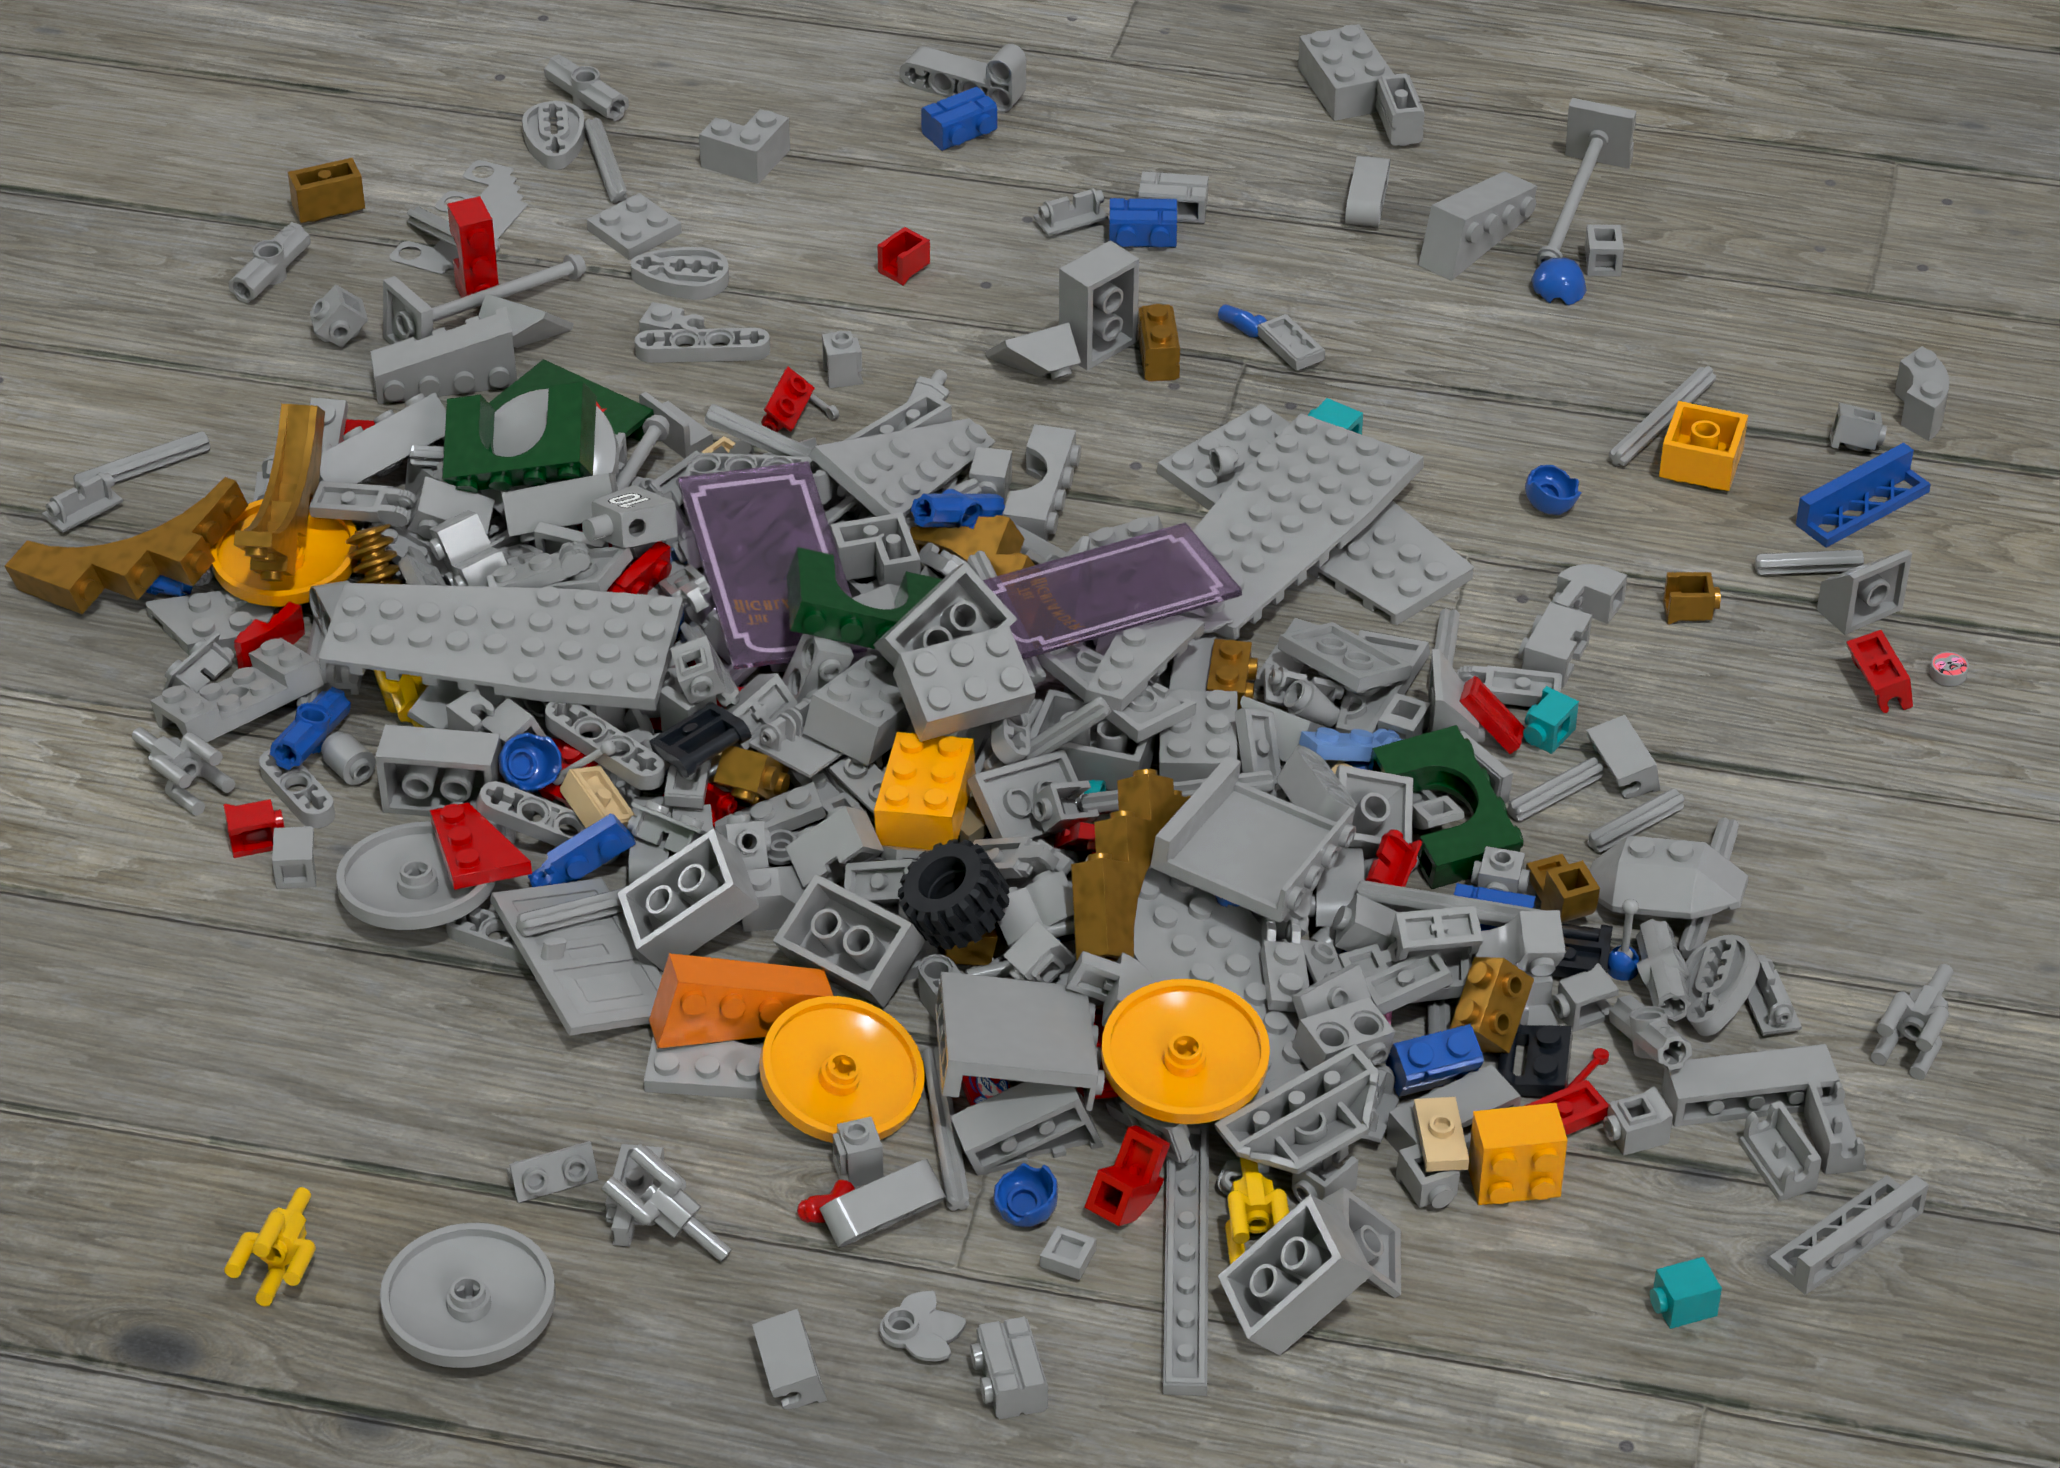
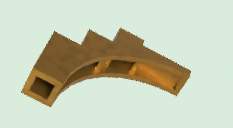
(284, 510)
(992, 535)
(130, 566)
(1112, 878)

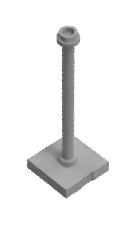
(1595, 135)
(409, 316)
(551, 537)

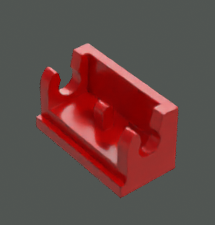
(1881, 669)

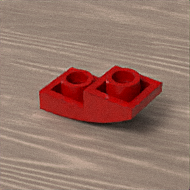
(285, 624)

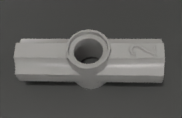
(586, 87)
(269, 262)
(1663, 968)
(1650, 1032)

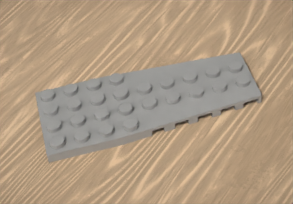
(1295, 505)
(1389, 564)
(515, 639)
(1191, 936)

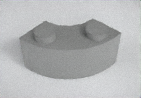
(1924, 389)
(1337, 886)
(1528, 941)

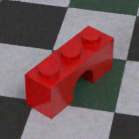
(474, 238)

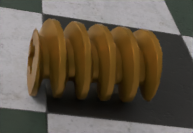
(374, 556)

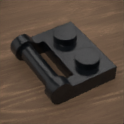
(700, 738)
(1584, 949)
(1546, 1059)

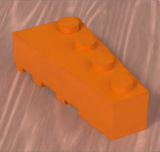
(727, 998)

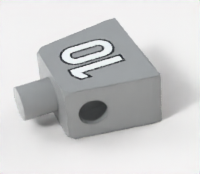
(631, 518)

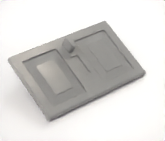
(584, 968)

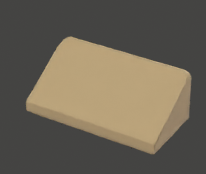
(594, 796)

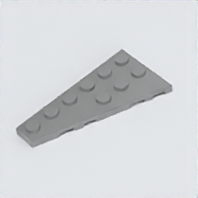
(901, 465)

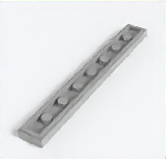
(1187, 1269)

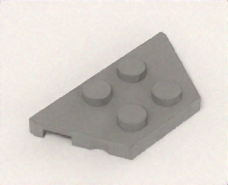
(204, 614)

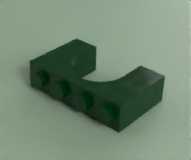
(560, 454)
(825, 611)
(1448, 764)

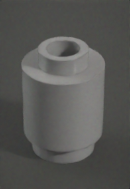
(348, 757)

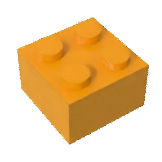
(1703, 446)
(1517, 1154)

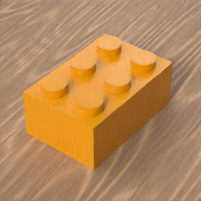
(924, 791)

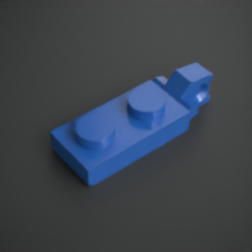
(584, 852)

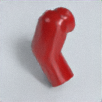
(809, 1208)

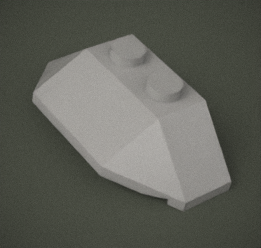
(1668, 878)
(1307, 1115)

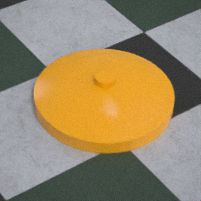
(320, 560)
(1185, 1051)
(841, 1064)

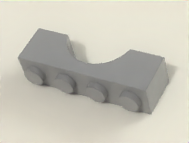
(1050, 459)

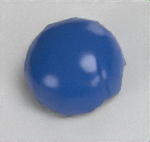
(1559, 279)
(1551, 490)
(529, 762)
(1026, 1195)

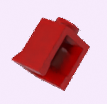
(903, 255)
(252, 827)

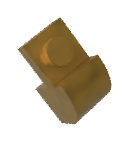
(1564, 886)

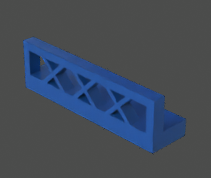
(1853, 493)

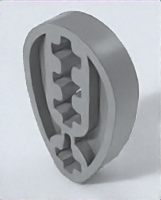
(568, 139)
(682, 272)
(1715, 1000)

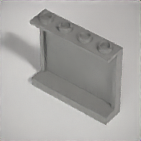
(1249, 844)
(1016, 1033)

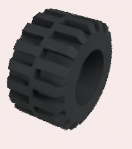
(953, 894)

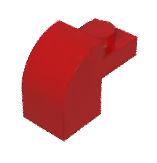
(1133, 1182)

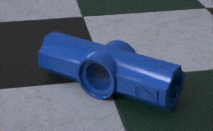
(955, 508)
(310, 728)

